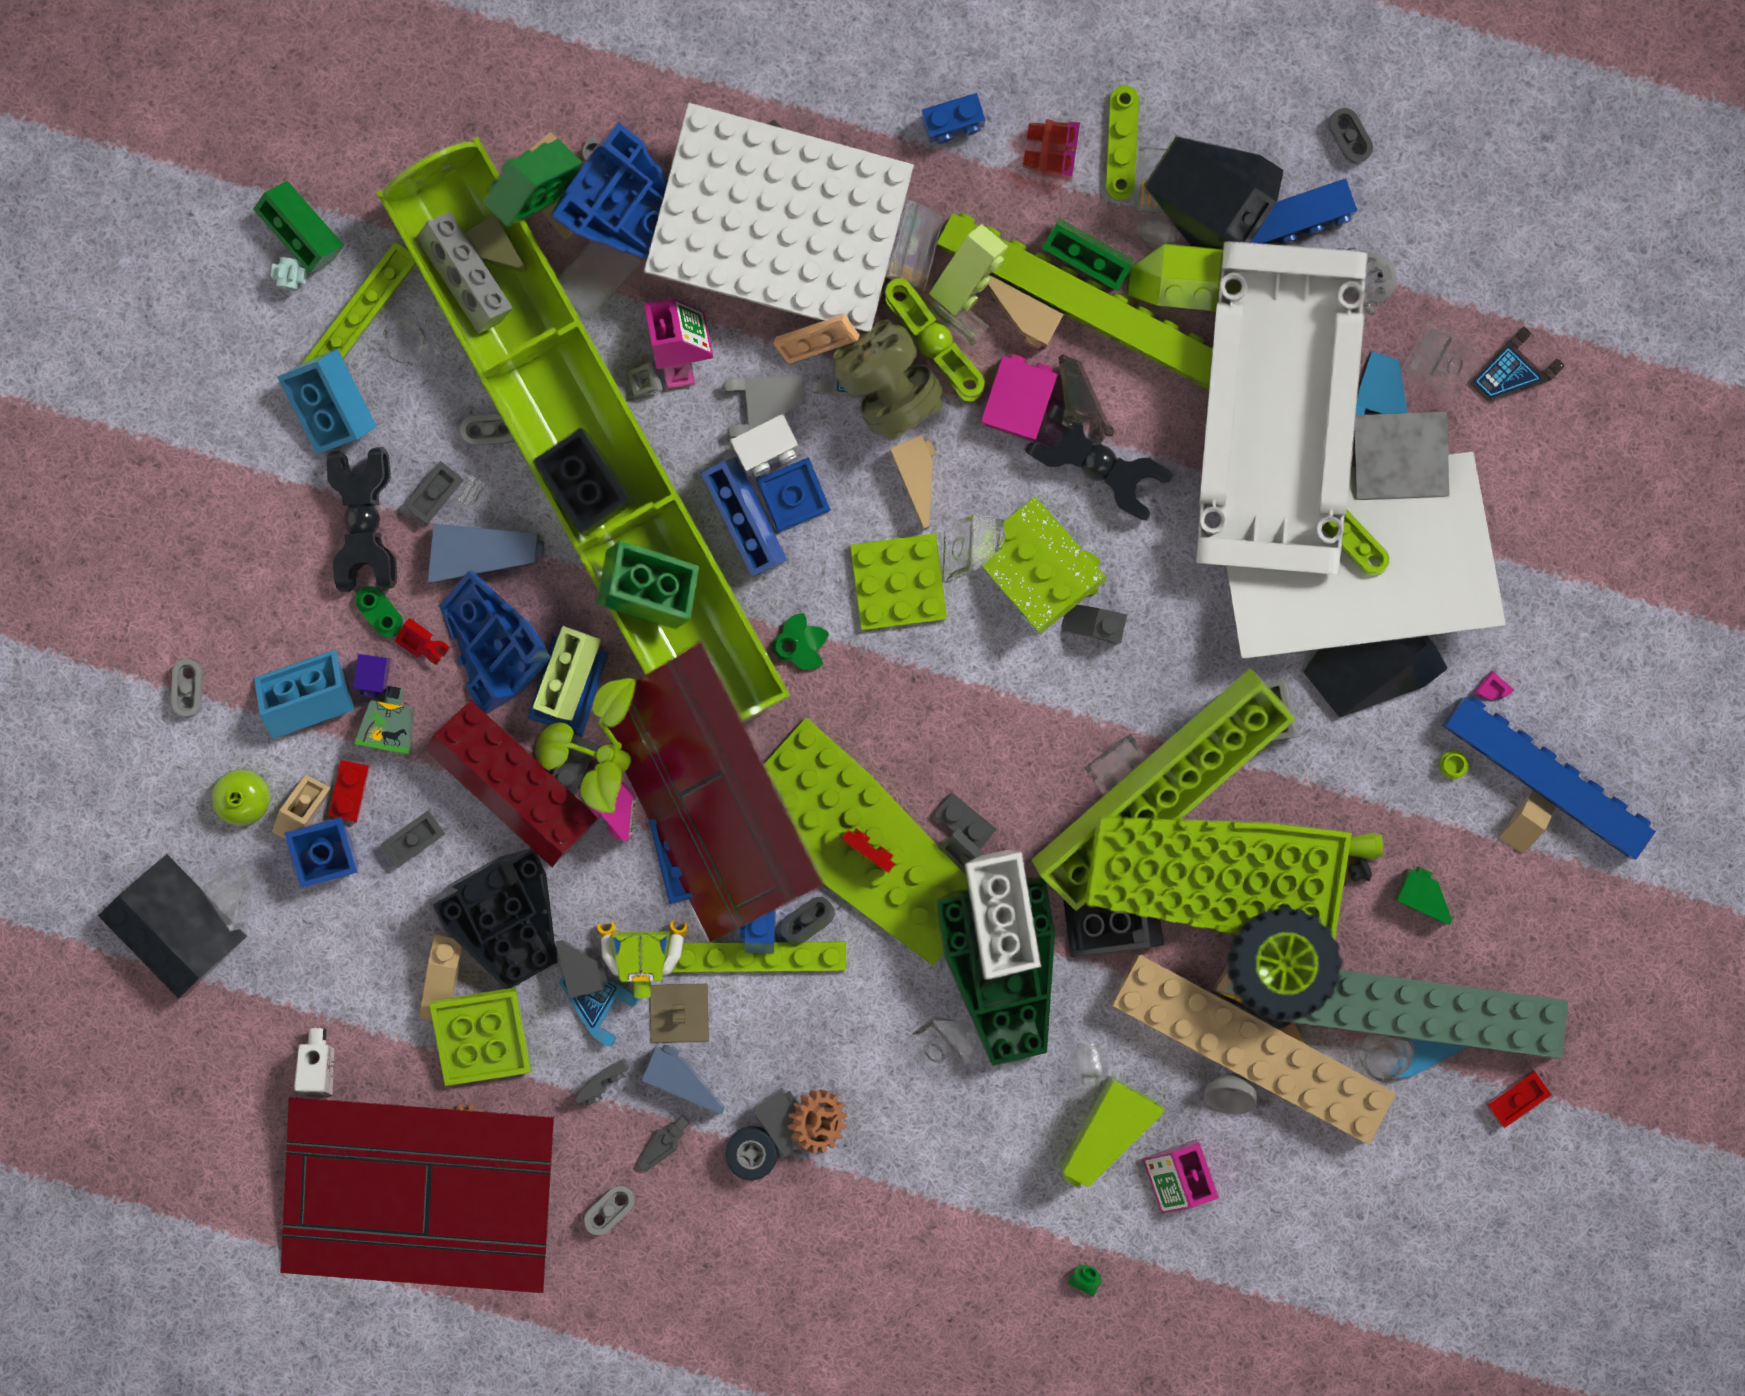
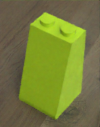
(1108, 1131)

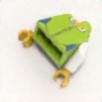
(641, 955)

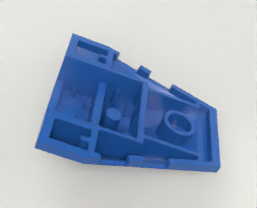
(615, 195)
(494, 643)

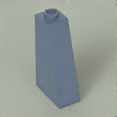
(479, 550)

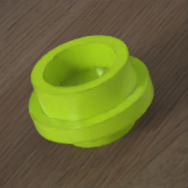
(1453, 764)

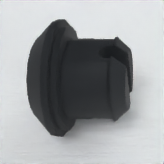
(1361, 870)

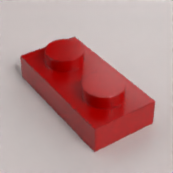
(349, 790)
(879, 856)
(1518, 1099)

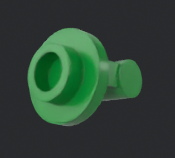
(1085, 1279)

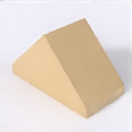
(1528, 822)

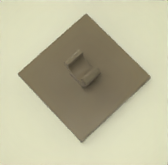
(679, 1013)

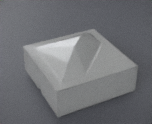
(644, 380)

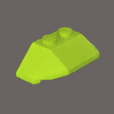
(1180, 277)

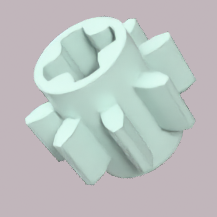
(288, 273)

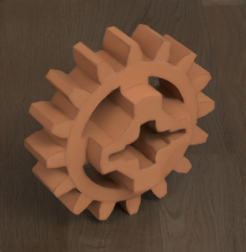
(817, 1121)

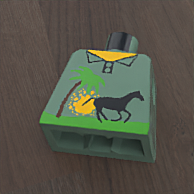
(388, 724)

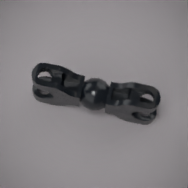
(1100, 464)
(361, 519)

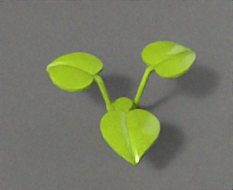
(602, 785)

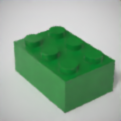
(532, 182)
(647, 585)

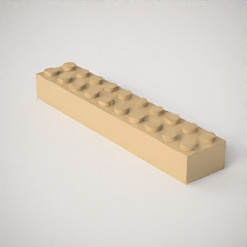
(1253, 1049)

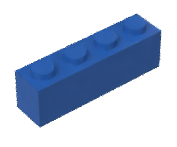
(1307, 213)
(744, 516)

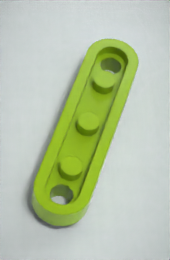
(1122, 143)
(1359, 545)

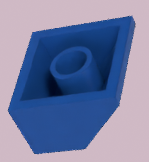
(322, 852)

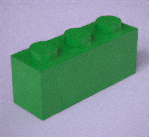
(298, 227)
(1088, 254)

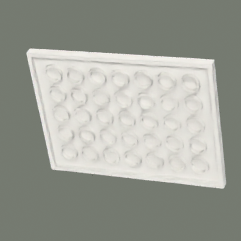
(778, 217)

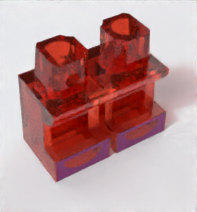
(1057, 149)

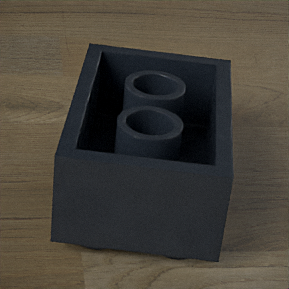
(583, 481)

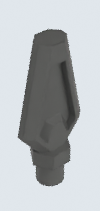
(662, 1144)

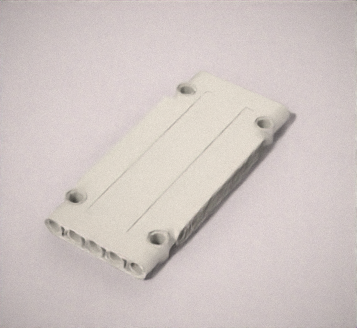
(1281, 407)

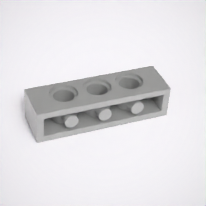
(464, 272)

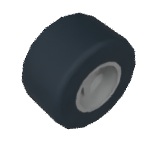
(755, 1161)

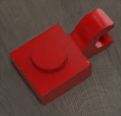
(417, 642)

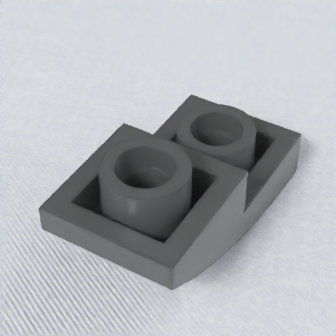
(595, 1087)

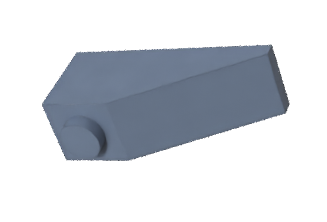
(676, 1076)

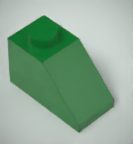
(1423, 895)

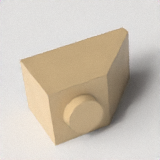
(301, 806)

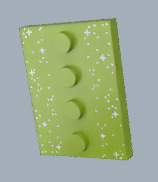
(1042, 566)

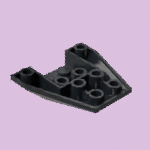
(1214, 191)
(1373, 671)
(502, 917)

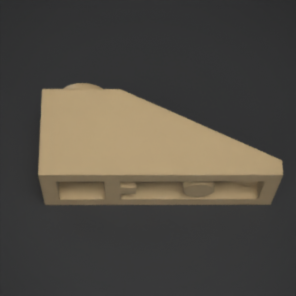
(1030, 317)
(916, 468)
(441, 972)

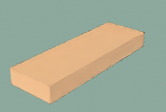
(816, 339)

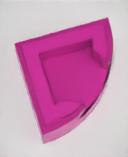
(1493, 687)

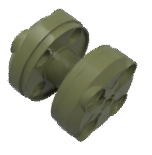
(895, 392)

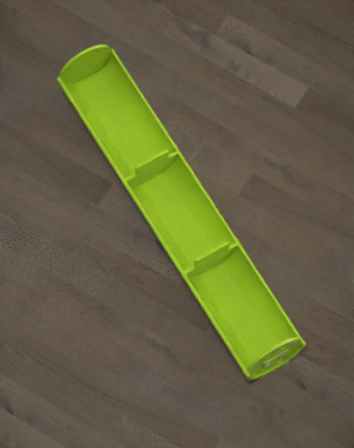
(551, 383)

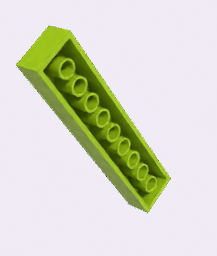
(1172, 777)

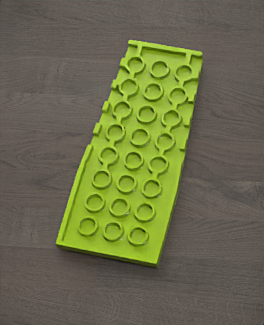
(832, 794)
(1216, 870)

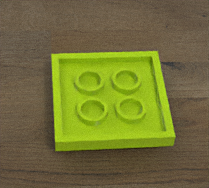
(898, 581)
(480, 1036)

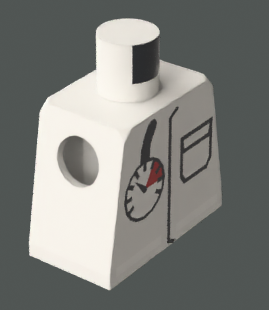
(318, 1077)

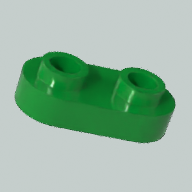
(379, 611)

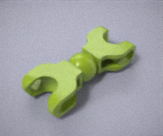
(934, 340)

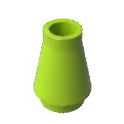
(1366, 846)

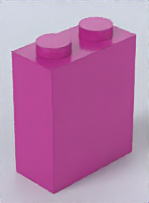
(1019, 397)

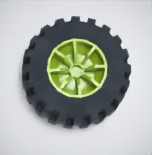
(1284, 964)

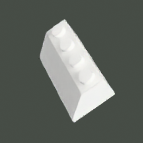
(1002, 913)

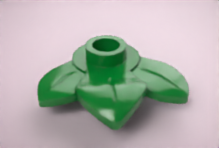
(805, 642)

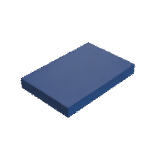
(586, 700)

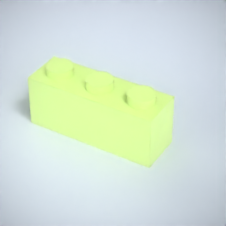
(969, 270)
(567, 673)

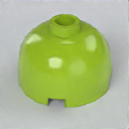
(253, 801)

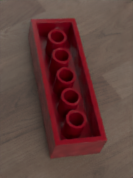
(511, 783)

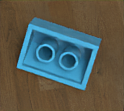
(327, 401)
(303, 694)

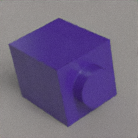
(371, 674)

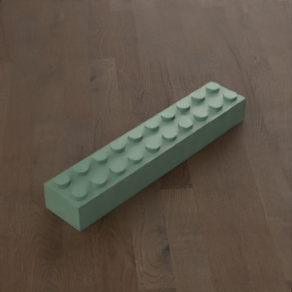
(1444, 1014)

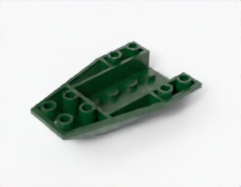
(1008, 1009)

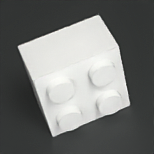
(765, 446)

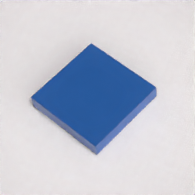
(793, 494)

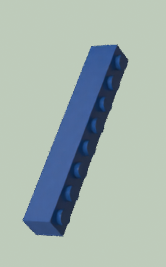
(1549, 778)

